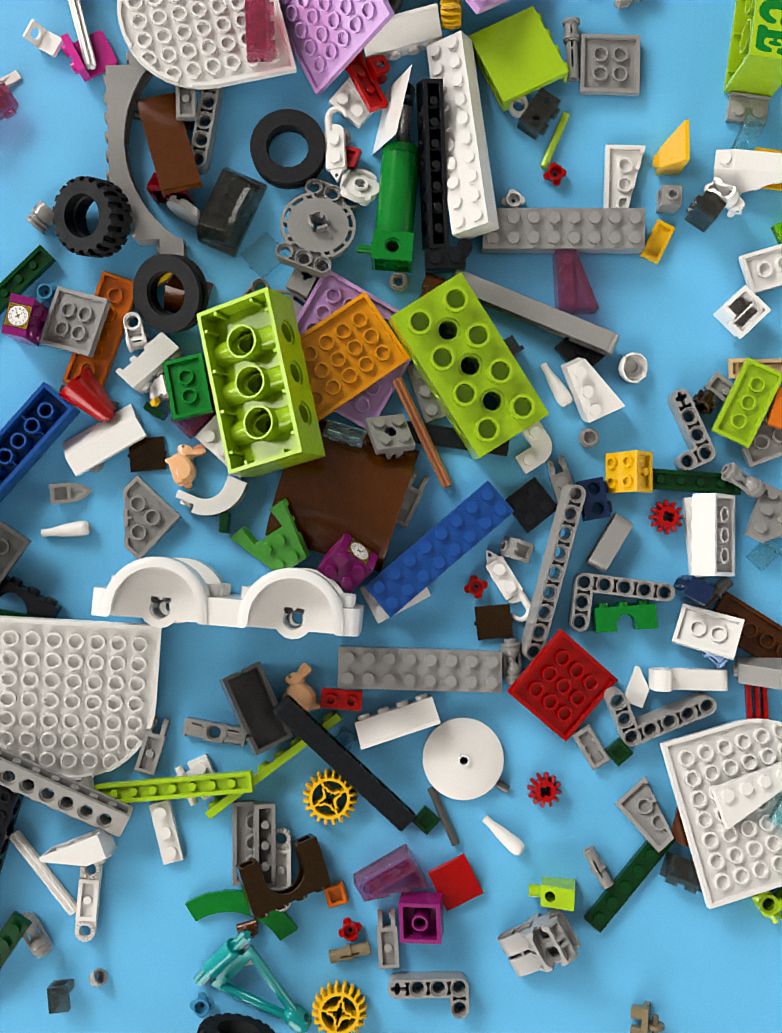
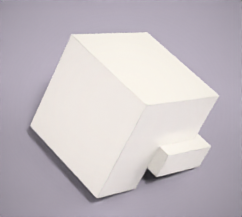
(741, 312)

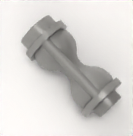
(750, 485)
(511, 650)
(40, 942)

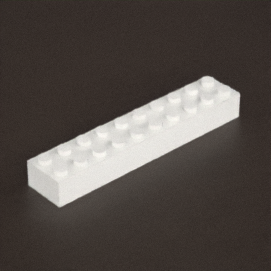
(467, 158)

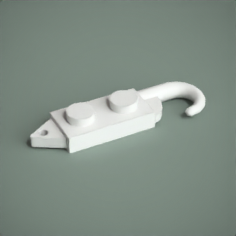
(335, 144)
(507, 583)

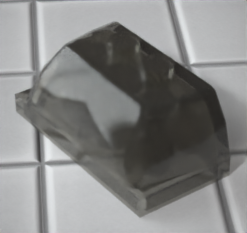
(229, 211)

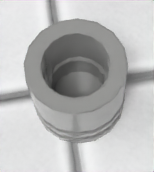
(41, 217)

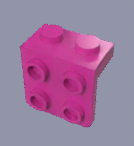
(102, 50)

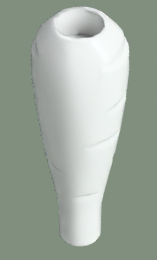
(558, 389)
(73, 529)
(508, 839)

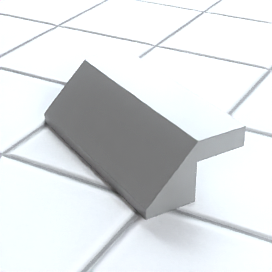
(254, 837)

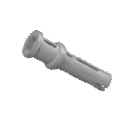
(571, 41)

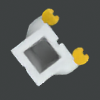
(159, 391)

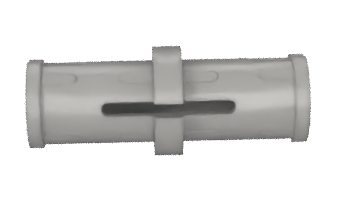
(597, 867)

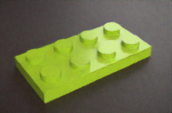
(747, 402)

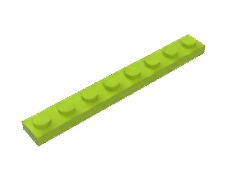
(266, 768)
(179, 786)

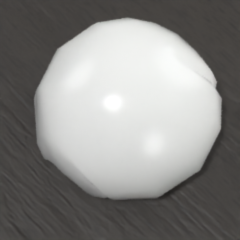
(633, 367)

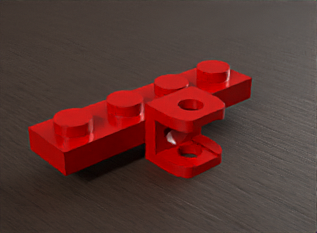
(367, 80)

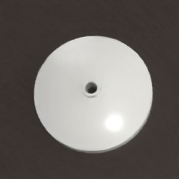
(459, 739)

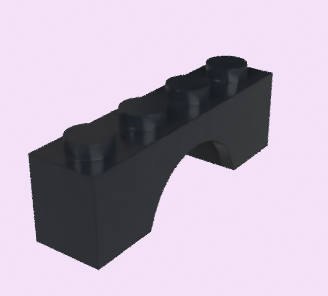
(35, 602)

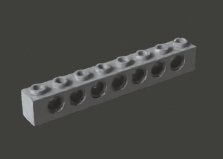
(62, 788)

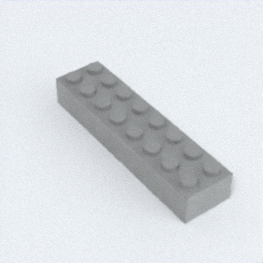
(567, 229)
(420, 669)

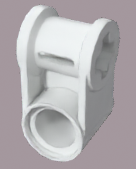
(135, 336)

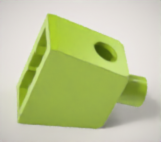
(562, 893)

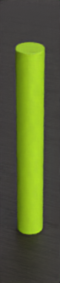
(554, 141)

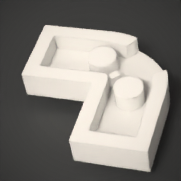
(540, 448)

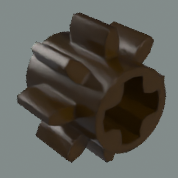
(705, 401)

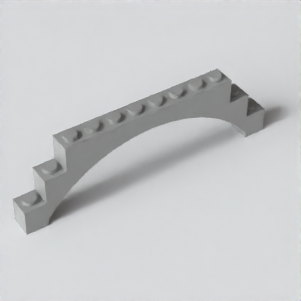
(123, 88)

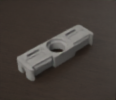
(201, 728)

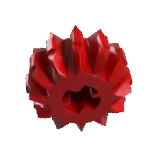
(666, 508)
(543, 797)

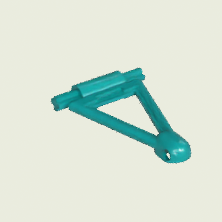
(230, 960)

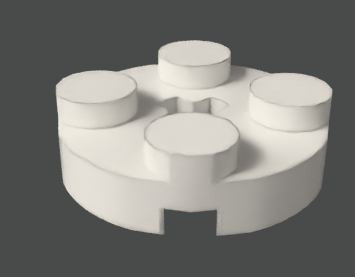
(351, 190)

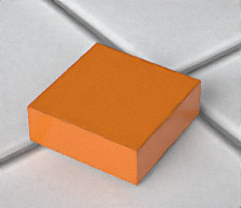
(336, 894)

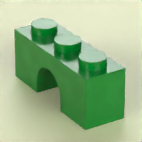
(642, 615)

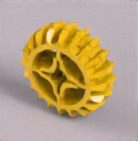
(451, 14)
(333, 804)
(331, 1007)

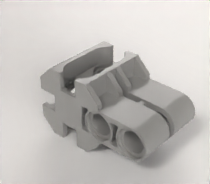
(540, 943)

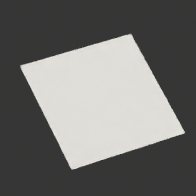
(391, 115)

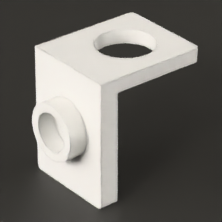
(45, 40)

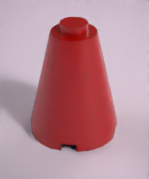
(89, 396)

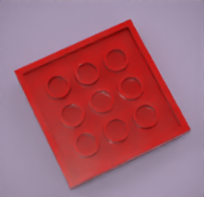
(562, 685)

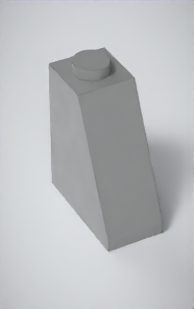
(759, 671)

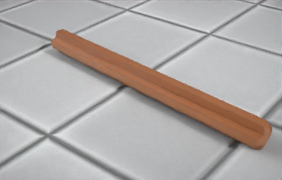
(422, 432)

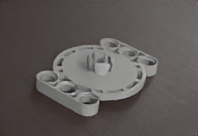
(328, 239)

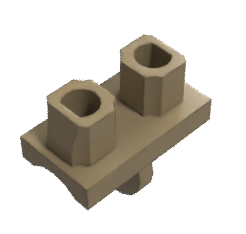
(642, 1012)

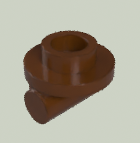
(251, 925)

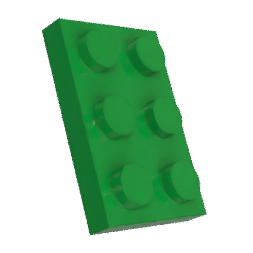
(188, 387)

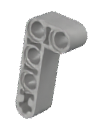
(686, 429)
(428, 978)

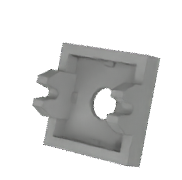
(389, 444)

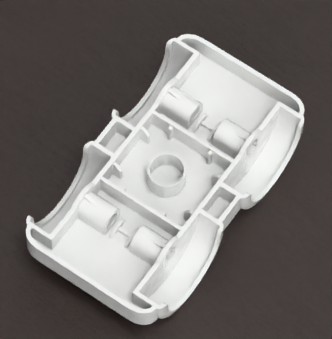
(192, 591)

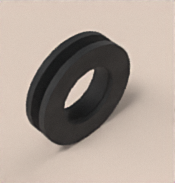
(287, 121)
(146, 298)

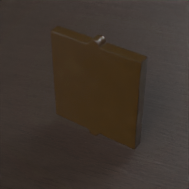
(147, 455)
(493, 621)

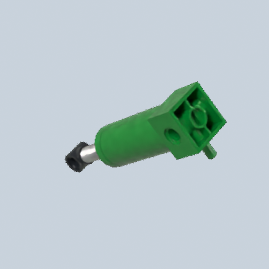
(396, 198)

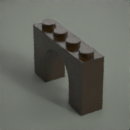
(311, 877)

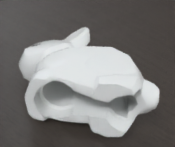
(728, 194)

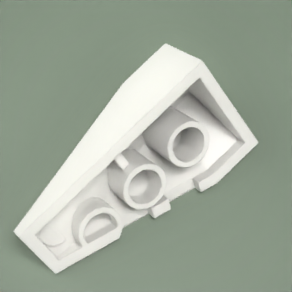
(748, 168)

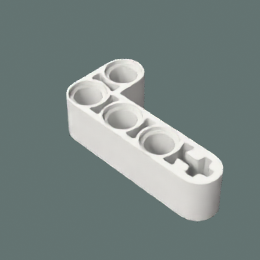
(704, 679)

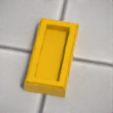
(657, 241)

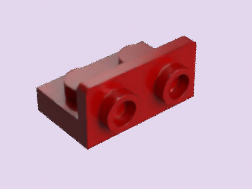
(341, 699)

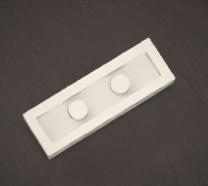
(166, 831)

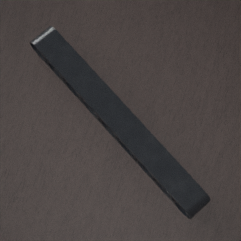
(344, 762)

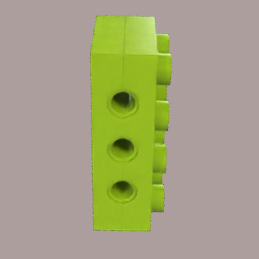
(473, 340)
(260, 384)

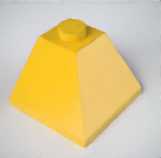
(674, 152)

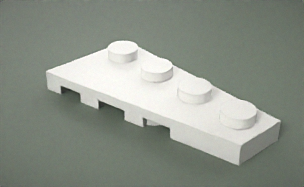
(620, 174)
(747, 793)

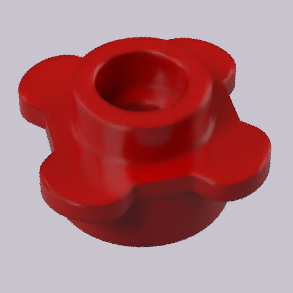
(554, 168)
(475, 581)
(350, 935)

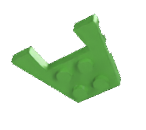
(282, 547)

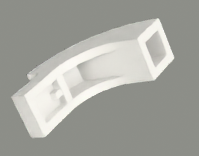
(225, 501)

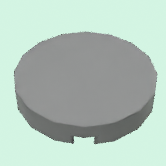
(184, 210)

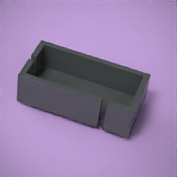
(252, 705)

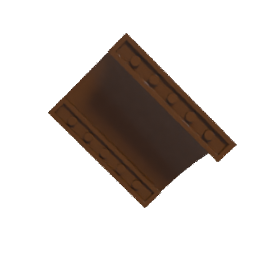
(346, 493)

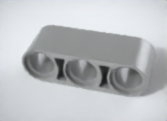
(609, 542)

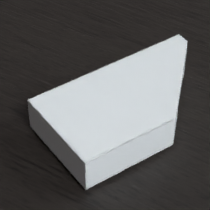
(637, 688)

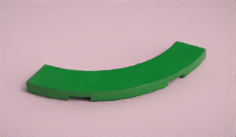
(234, 901)

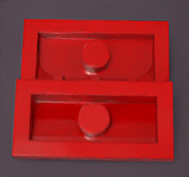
(455, 881)

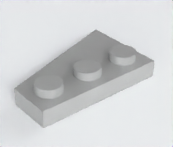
(644, 813)

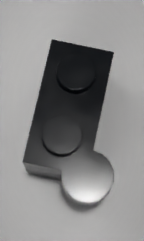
(447, 259)

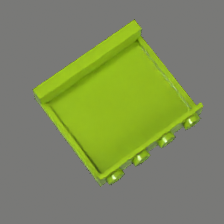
(518, 56)

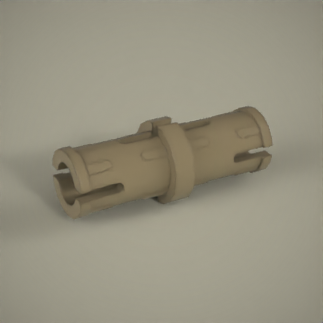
(349, 952)

